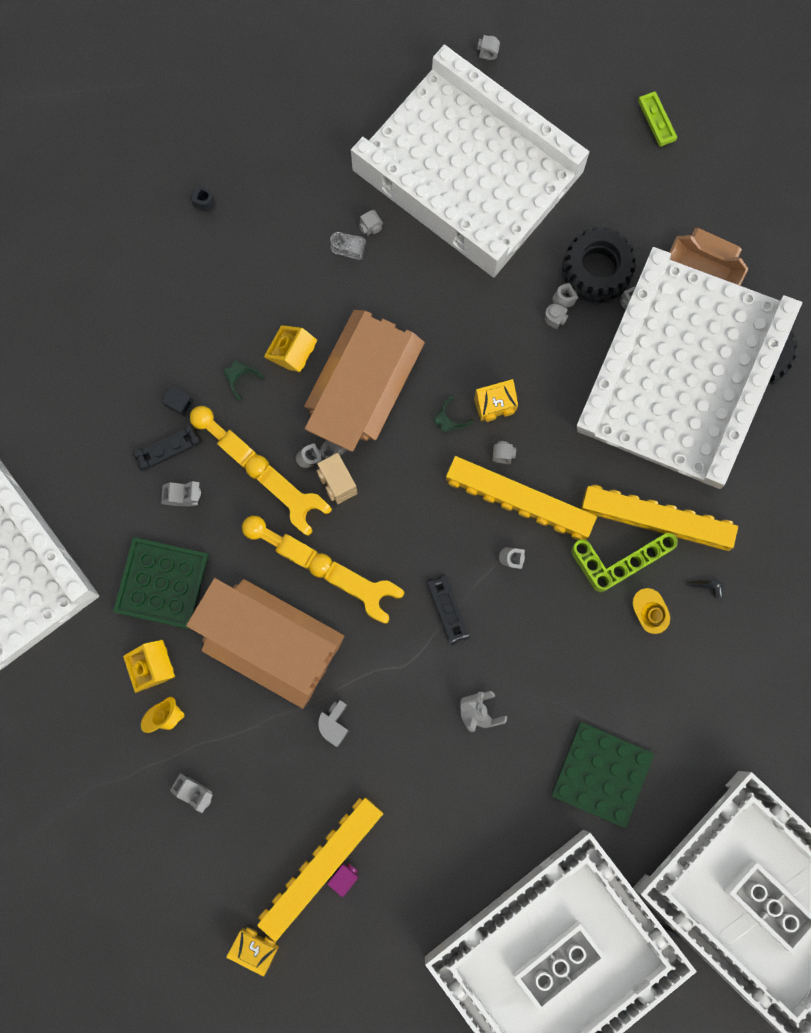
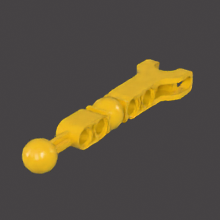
(259, 468)
(323, 567)

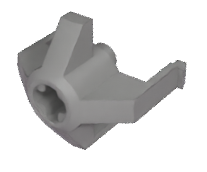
(475, 712)

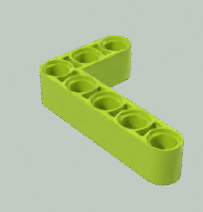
(625, 565)

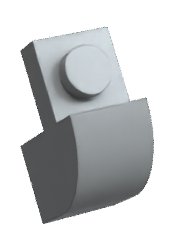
(181, 494)
(329, 727)
(192, 792)

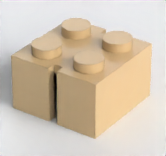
(338, 480)

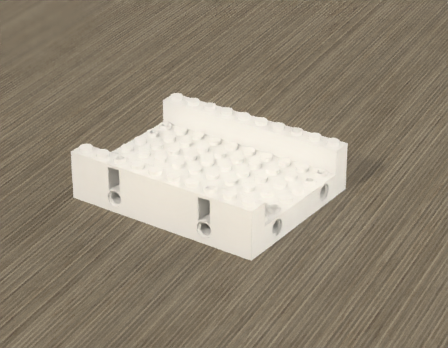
(470, 161)
(687, 369)
(37, 575)
(744, 899)
(561, 952)

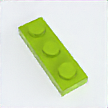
(657, 119)

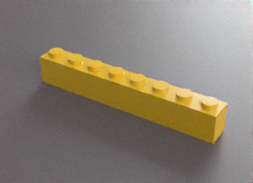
(520, 498)
(659, 518)
(320, 869)

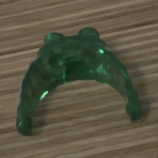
(235, 371)
(447, 424)

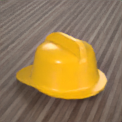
(651, 610)
(163, 716)

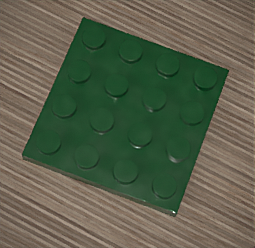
(161, 583)
(602, 775)

